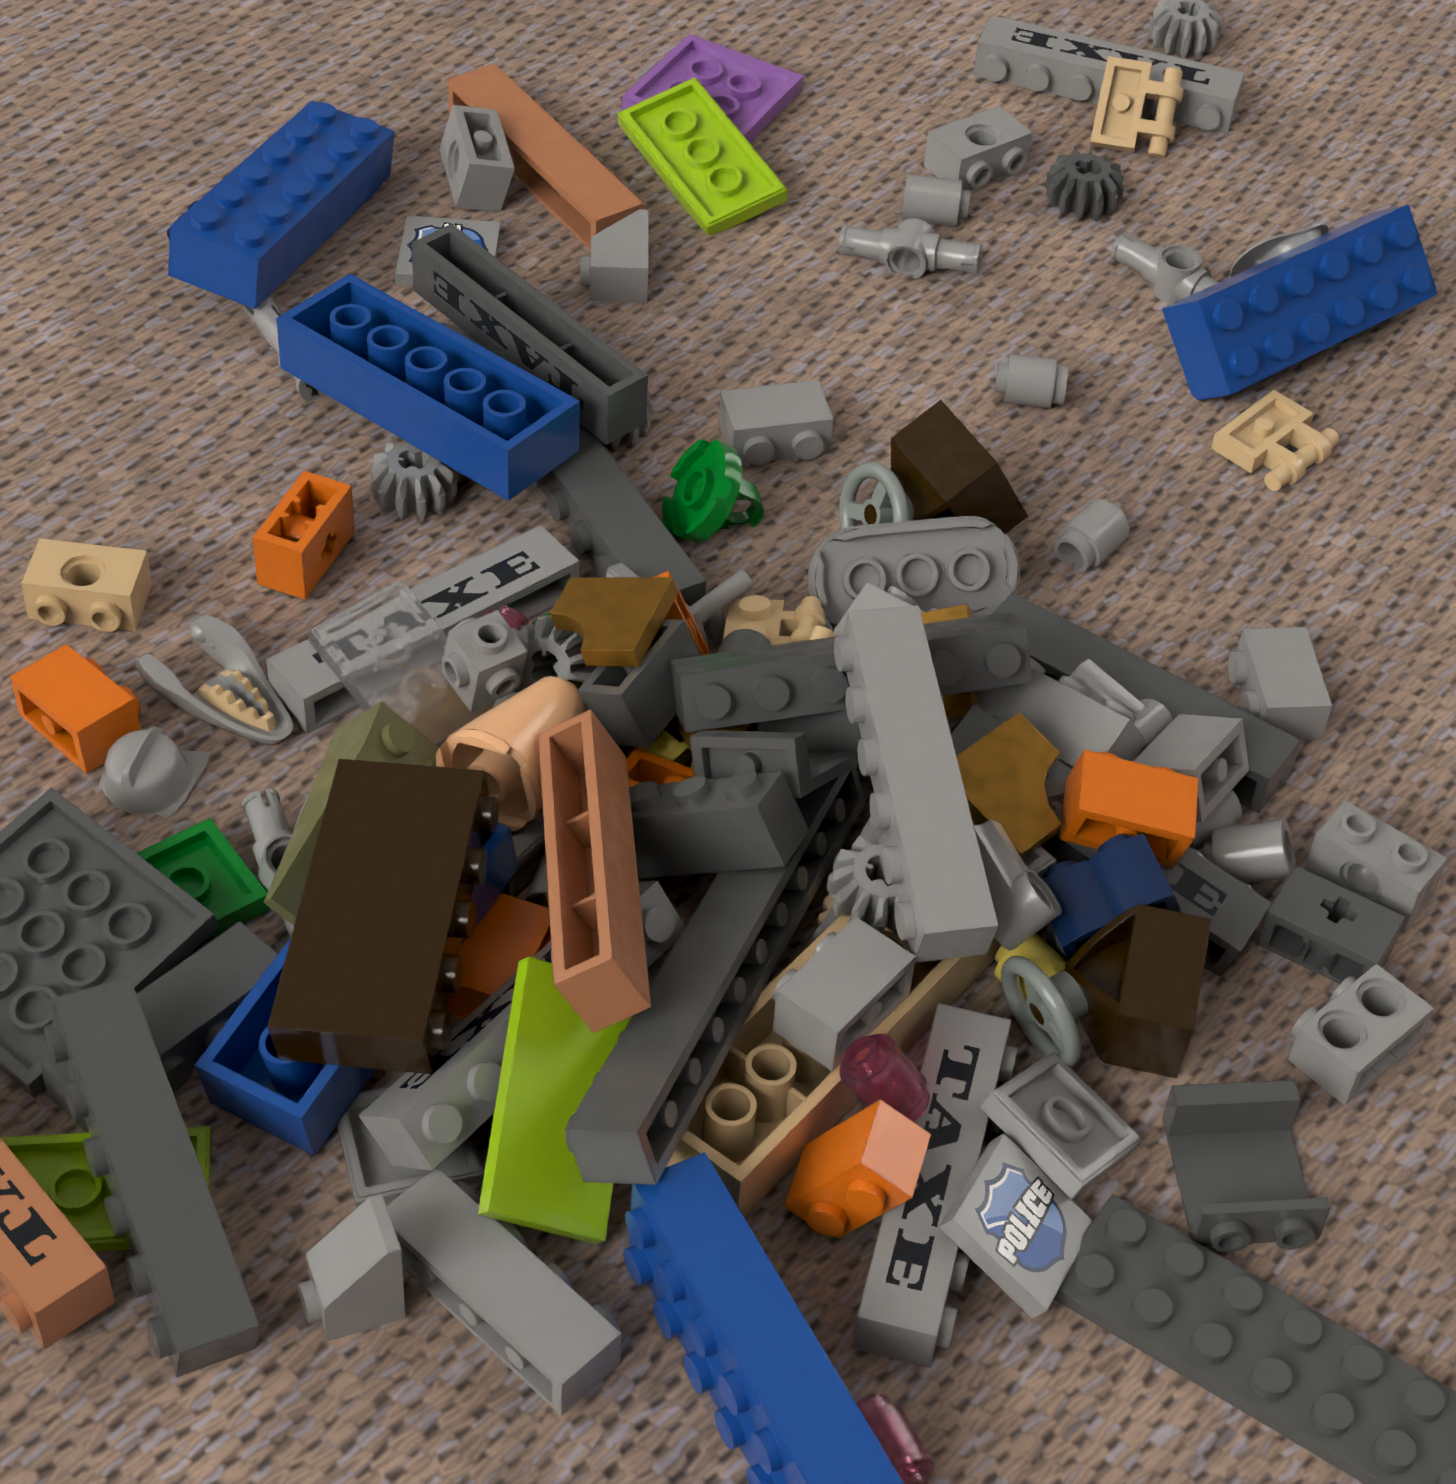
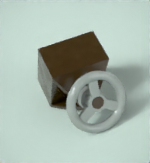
(933, 474)
(1127, 985)

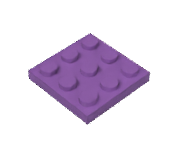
(742, 85)

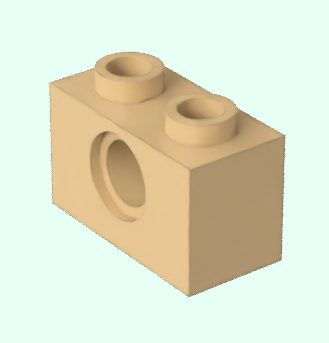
(86, 585)

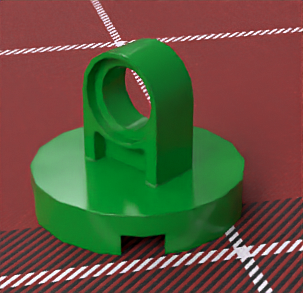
(706, 492)

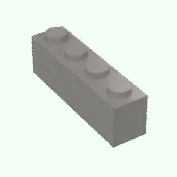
(504, 1291)

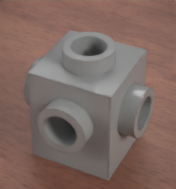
(484, 660)

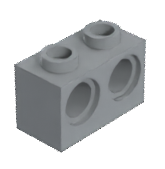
(1359, 1033)

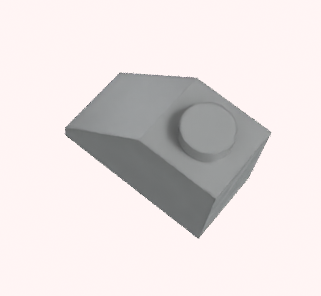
(619, 261)
(355, 1274)

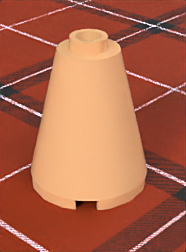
(507, 745)

